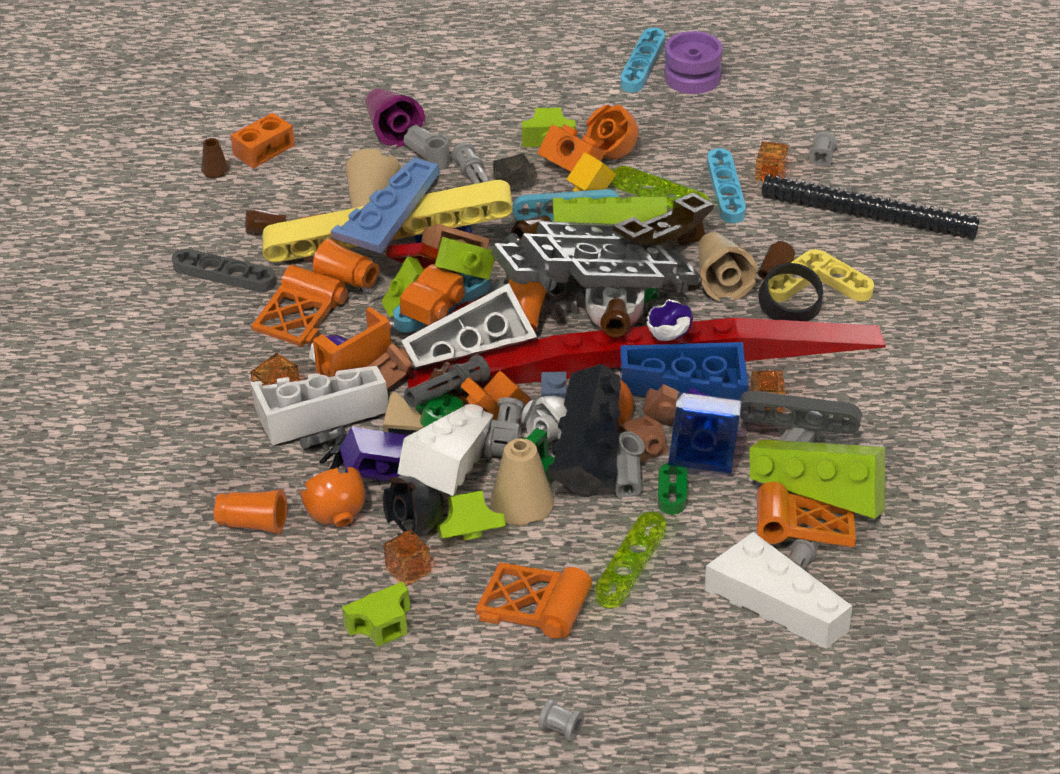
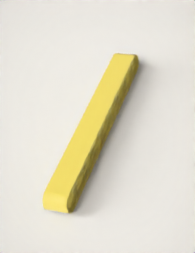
(447, 207)

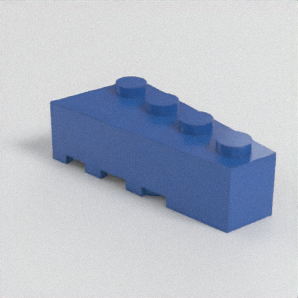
(707, 367)

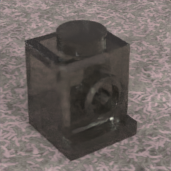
(515, 171)

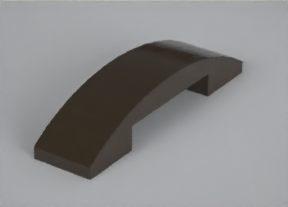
(686, 214)

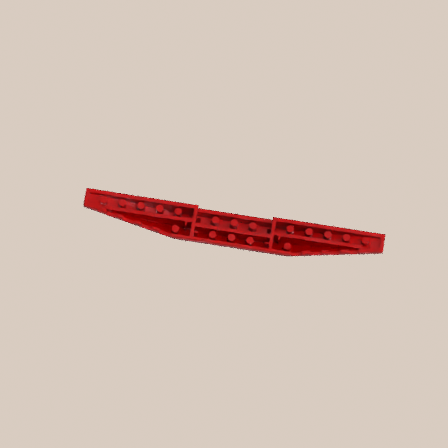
(578, 351)

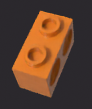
(262, 140)

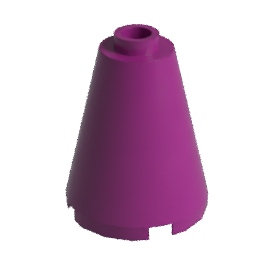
(393, 115)

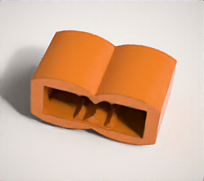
(432, 295)

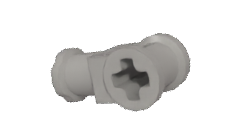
(505, 428)

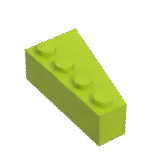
(607, 209)
(826, 472)

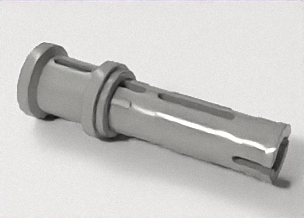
(470, 159)

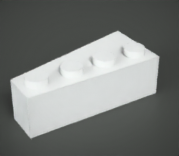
(477, 328)
(319, 403)
(446, 448)
(778, 590)

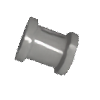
(820, 145)
(560, 719)

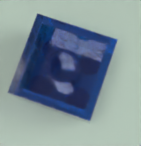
(704, 432)

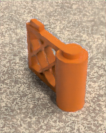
(308, 291)
(780, 515)
(556, 603)

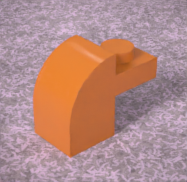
(497, 388)

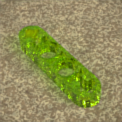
(632, 181)
(626, 558)

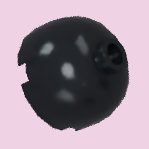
(412, 500)

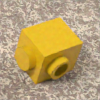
(590, 174)

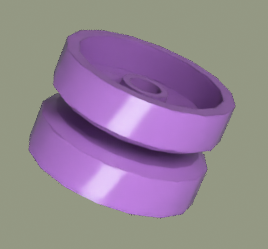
(693, 62)

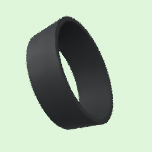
(779, 312)

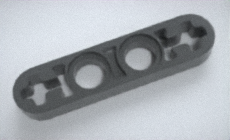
(194, 262)
(799, 412)

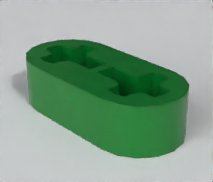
(439, 408)
(666, 487)

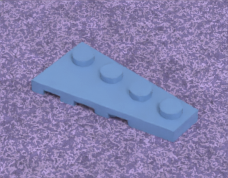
(388, 208)

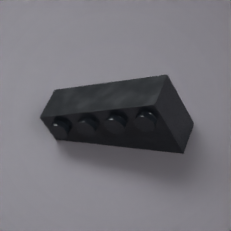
(589, 433)

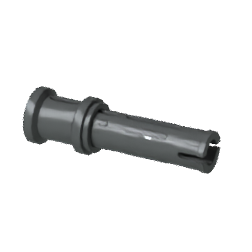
(420, 393)

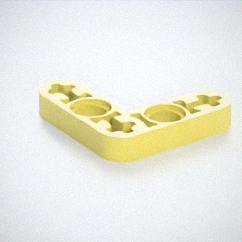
(853, 284)

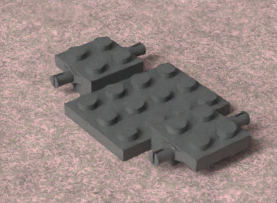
(593, 257)

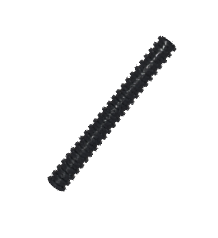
(870, 206)

